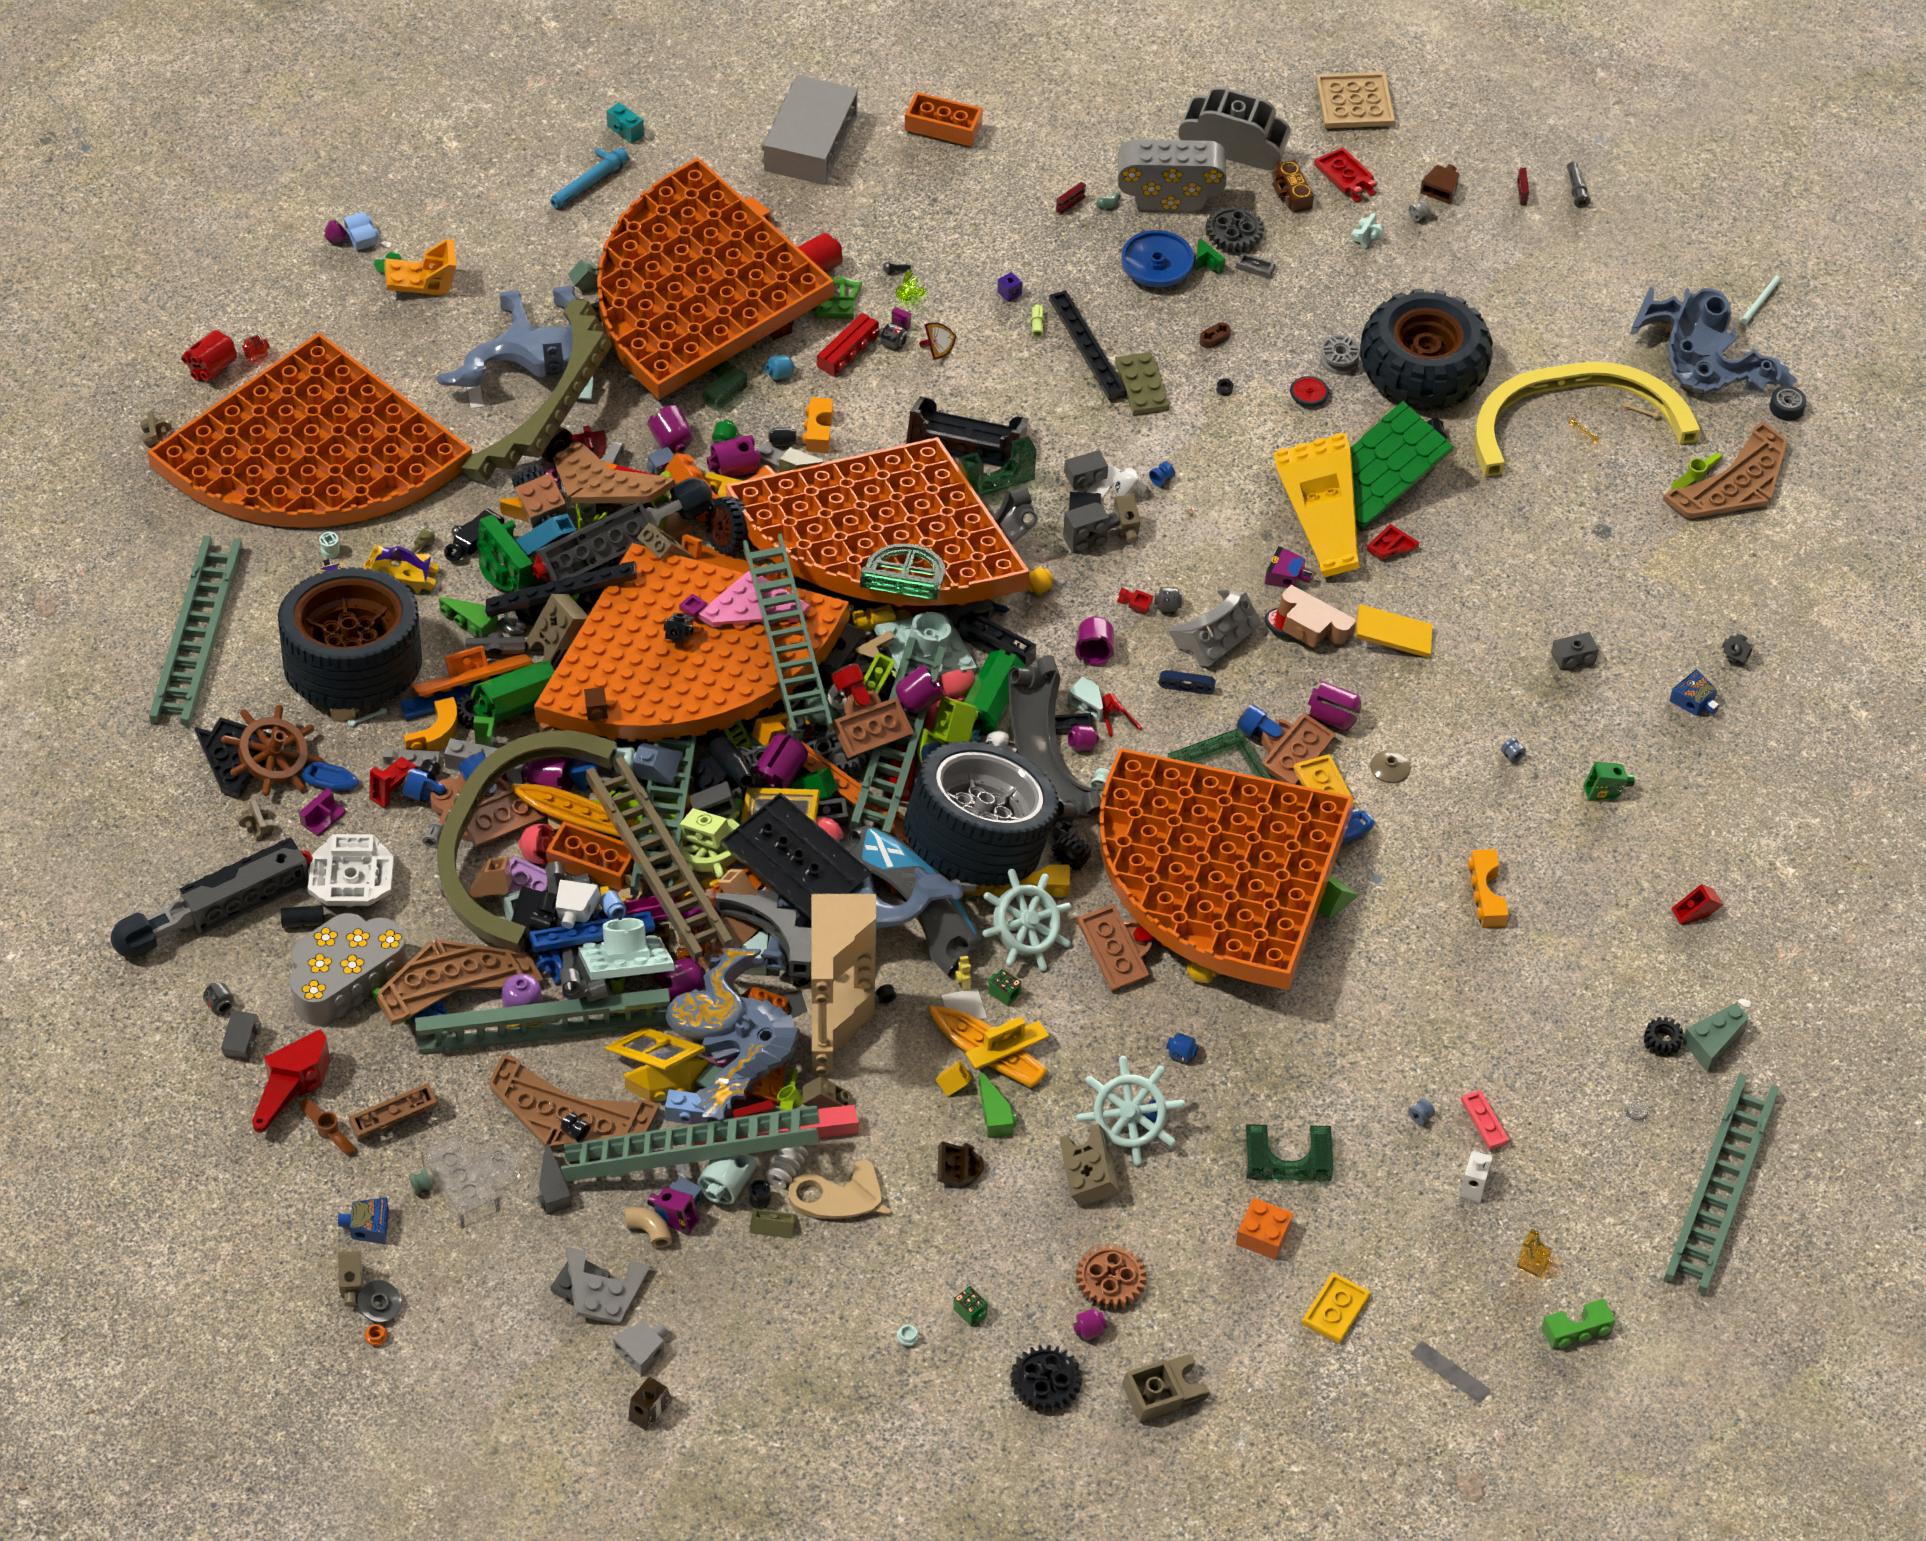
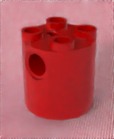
(823, 251)
(210, 355)

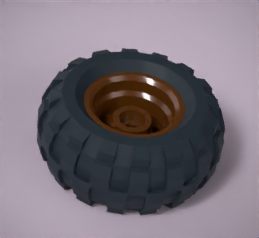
(1426, 349)

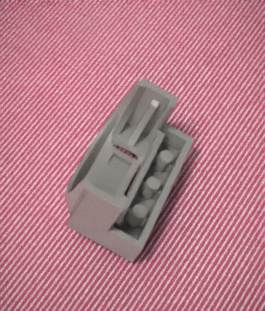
(1229, 625)

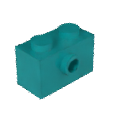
(625, 122)

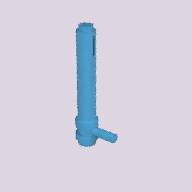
(610, 163)

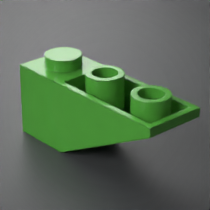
(469, 615)

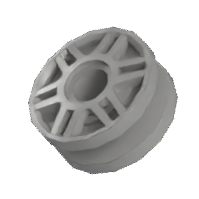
(1340, 354)

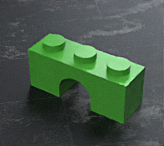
(1562, 1331)

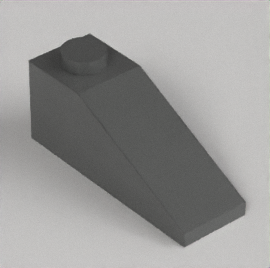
(553, 1190)

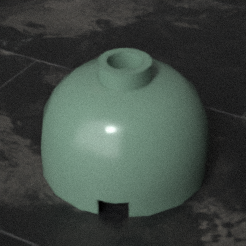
(820, 718)

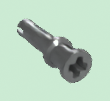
(1578, 188)

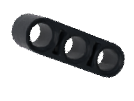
(469, 534)

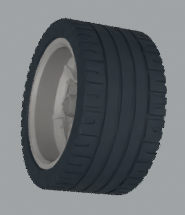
(980, 813)

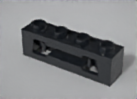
(995, 638)

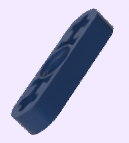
(1199, 683)

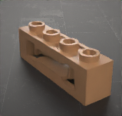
(392, 1111)

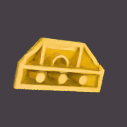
(655, 1083)

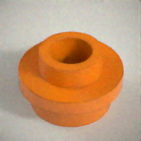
(375, 1329)

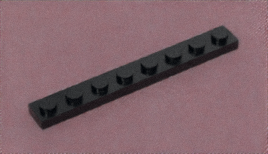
(1087, 345)
(571, 585)

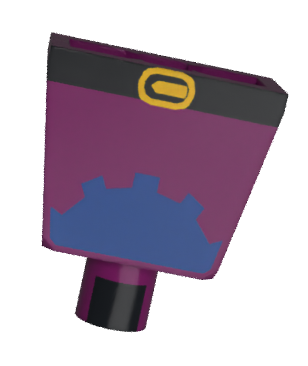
(1287, 569)
(676, 1209)

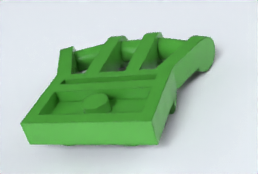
(840, 306)

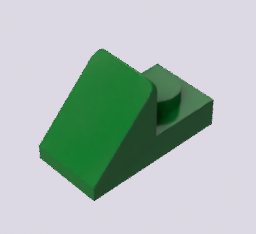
(1209, 256)

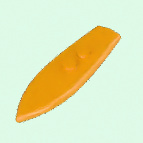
(568, 807)
(968, 1033)

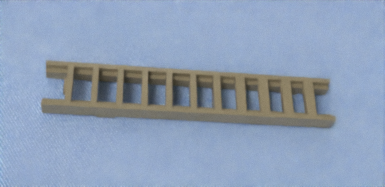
(645, 864)

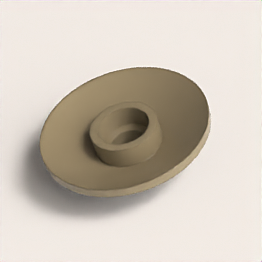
(1390, 766)

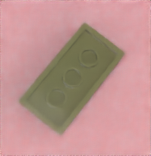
(1142, 383)

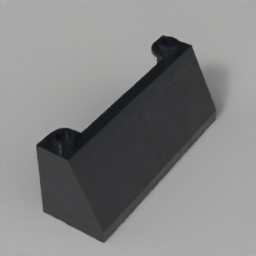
(964, 434)

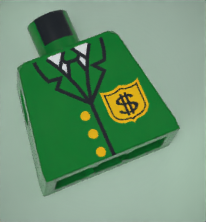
(1606, 781)

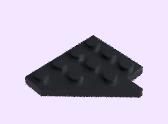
(225, 757)

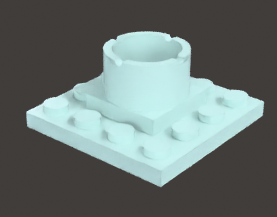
(930, 632)
(625, 951)

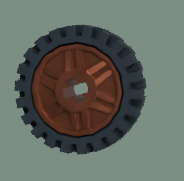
(727, 525)

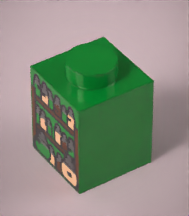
(1004, 987)
(970, 1306)

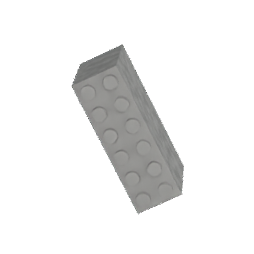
(810, 129)

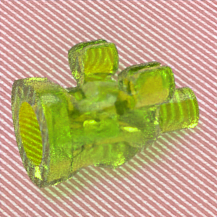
(908, 288)

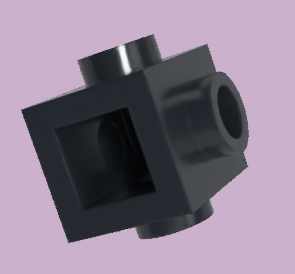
(678, 627)

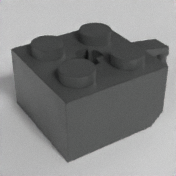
(1087, 526)

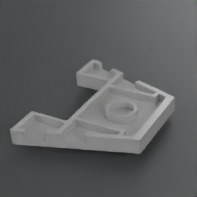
(601, 1296)

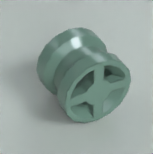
(420, 1181)

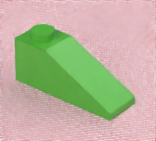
(996, 1110)

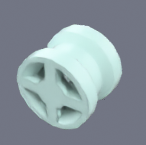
(1100, 779)

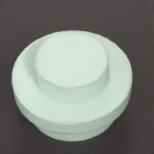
(907, 1335)

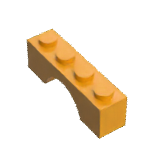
(1491, 908)

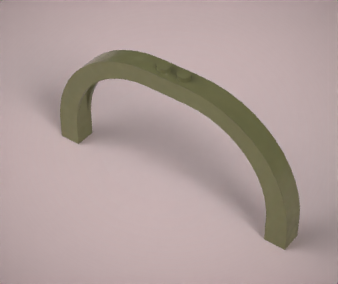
(515, 753)

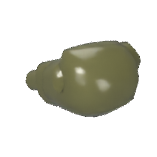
(425, 538)

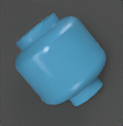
(779, 367)

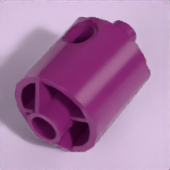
(734, 457)

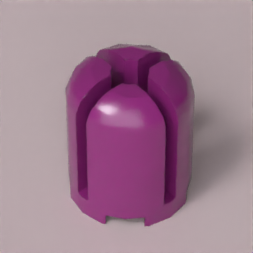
(1338, 697)
(781, 761)

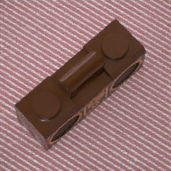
(1294, 185)

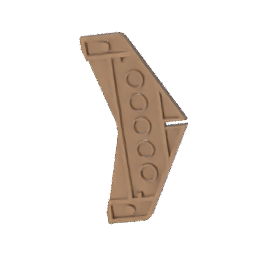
(592, 481)
(1742, 485)
(445, 969)
(544, 1107)

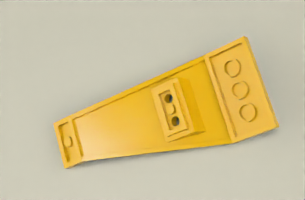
(1322, 495)

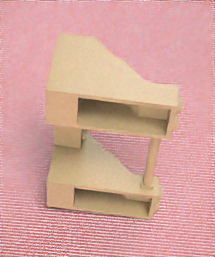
(841, 995)

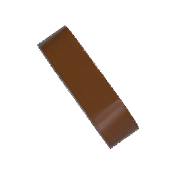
(1214, 334)

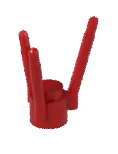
(1113, 705)

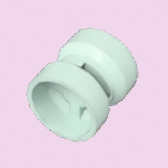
(329, 545)

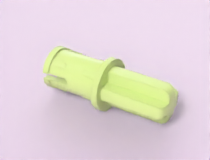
(1037, 321)

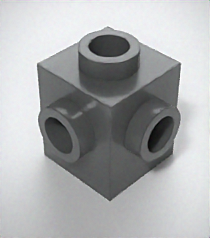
(1744, 648)

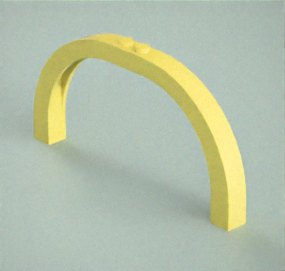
(1573, 375)

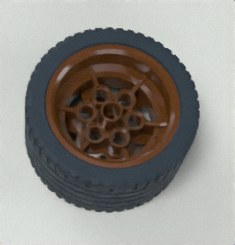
(350, 638)

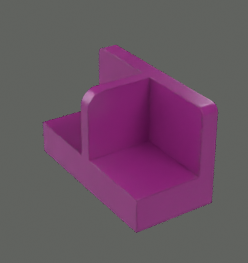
(321, 813)

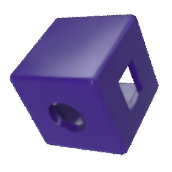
(1007, 285)

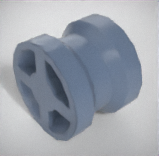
(1513, 749)
(1421, 1111)

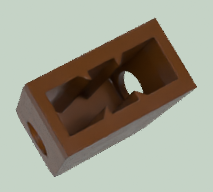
(1441, 183)

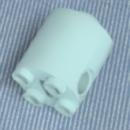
(726, 1177)

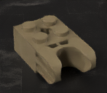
(556, 628)
(1089, 1167)
(1161, 1388)

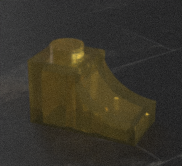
(1534, 1255)

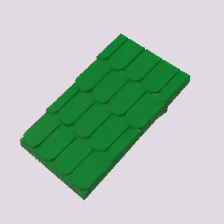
(1393, 460)

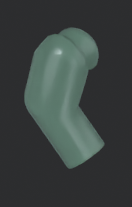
(1108, 202)

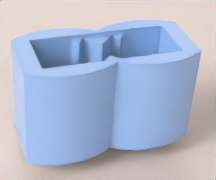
(361, 231)

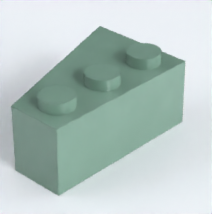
(1715, 1034)

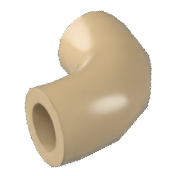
(650, 1222)

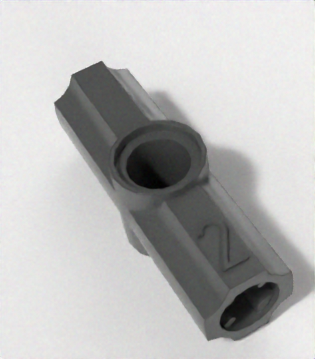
(497, 645)

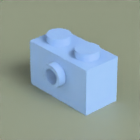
(683, 1108)

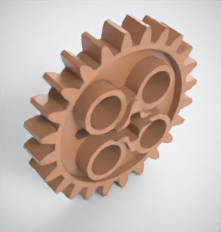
(1111, 1276)

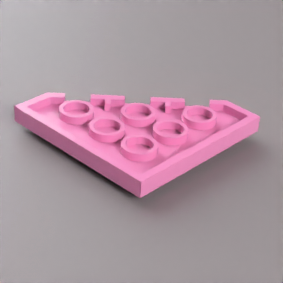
(739, 605)

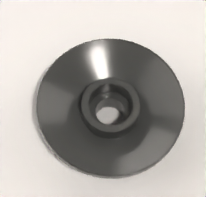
(383, 1293)

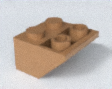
(493, 879)

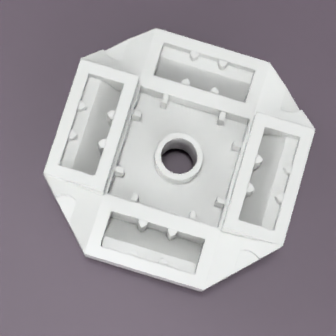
(351, 871)

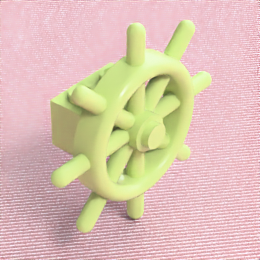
(706, 832)

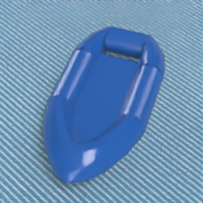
(330, 776)
(1356, 828)

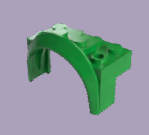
(500, 539)

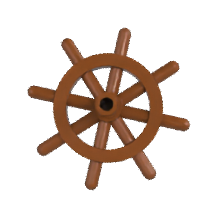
(272, 750)

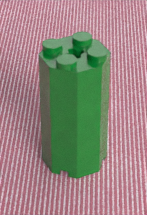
(991, 690)
(512, 692)

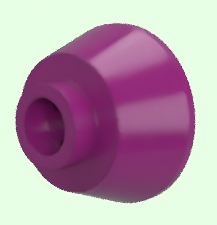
(335, 232)

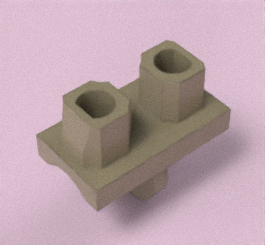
(156, 427)
(254, 820)

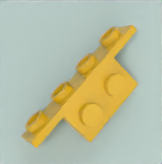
(1006, 1040)

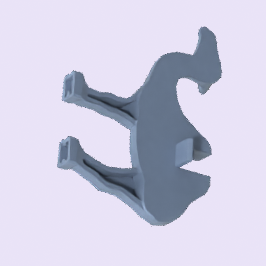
(538, 349)
(927, 888)

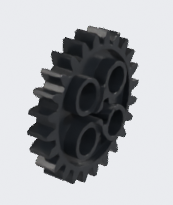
(1028, 1385)

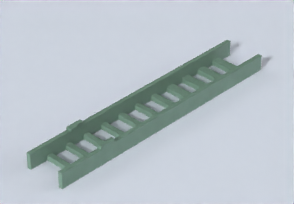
(780, 600)

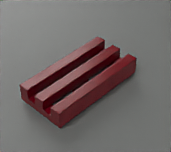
(1523, 188)
(1070, 198)

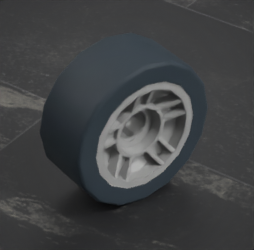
(1787, 403)

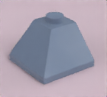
(656, 763)

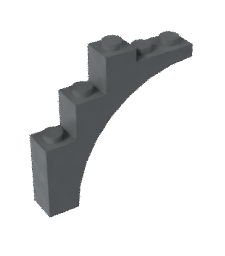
(780, 923)

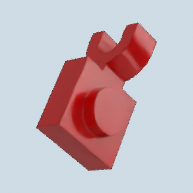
(1137, 601)

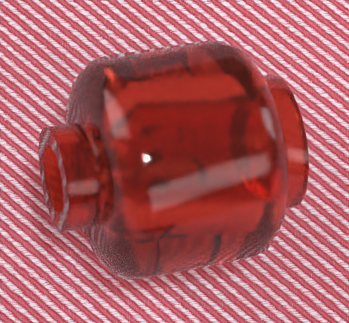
(255, 347)

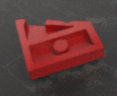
(1391, 543)
(754, 1108)

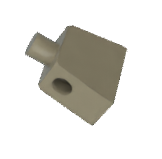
(1127, 512)
(350, 1276)

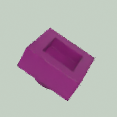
(901, 318)
(692, 605)

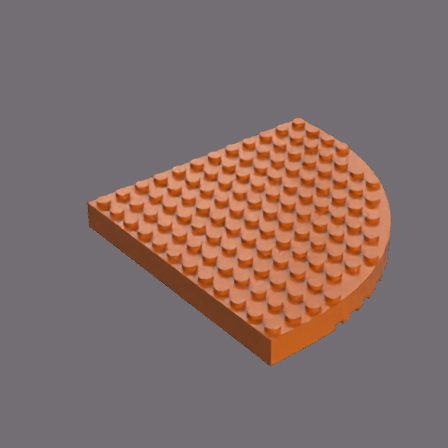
(698, 279)
(355, 438)
(897, 495)
(671, 687)
(1220, 861)

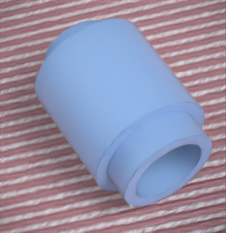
(612, 905)

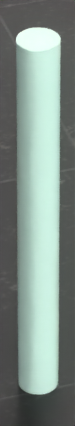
(1761, 299)

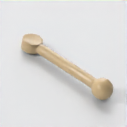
(1626, 405)

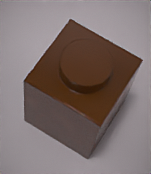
(596, 703)

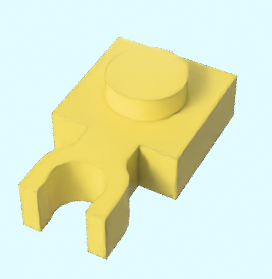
(963, 974)

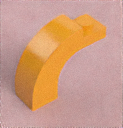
(440, 732)

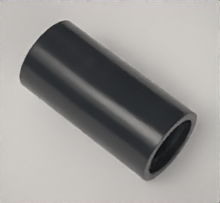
(295, 916)

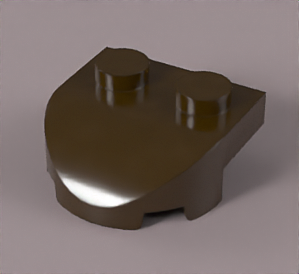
(958, 1164)

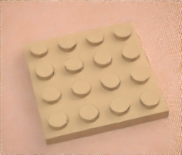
(1355, 100)

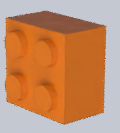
(1264, 1228)

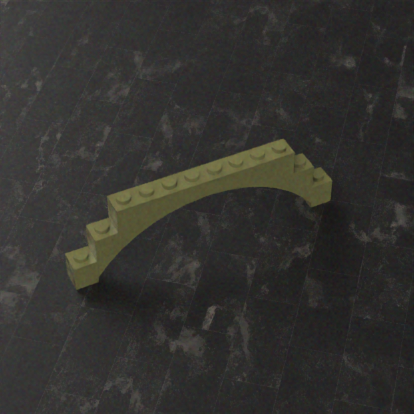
(534, 435)

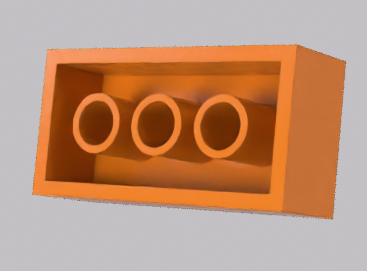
(943, 119)
(591, 853)

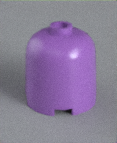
(521, 990)

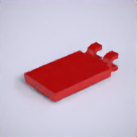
(1346, 173)

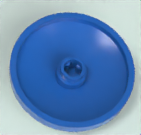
(1157, 258)

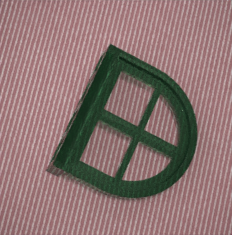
(902, 582)

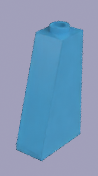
(545, 533)

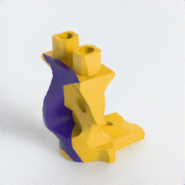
(410, 564)

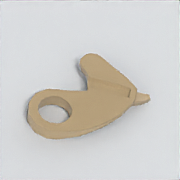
(838, 1202)

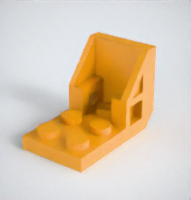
(423, 276)

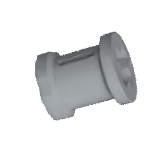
(433, 834)

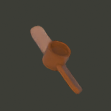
(332, 1132)

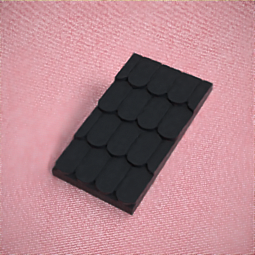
(794, 855)

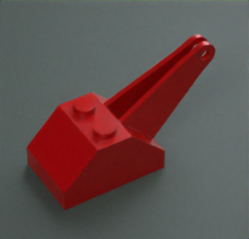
(290, 1072)

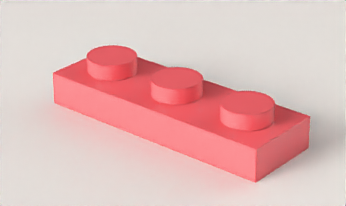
(1484, 1120)

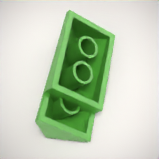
(1335, 897)

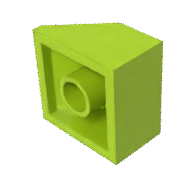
(954, 720)

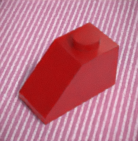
(1697, 905)

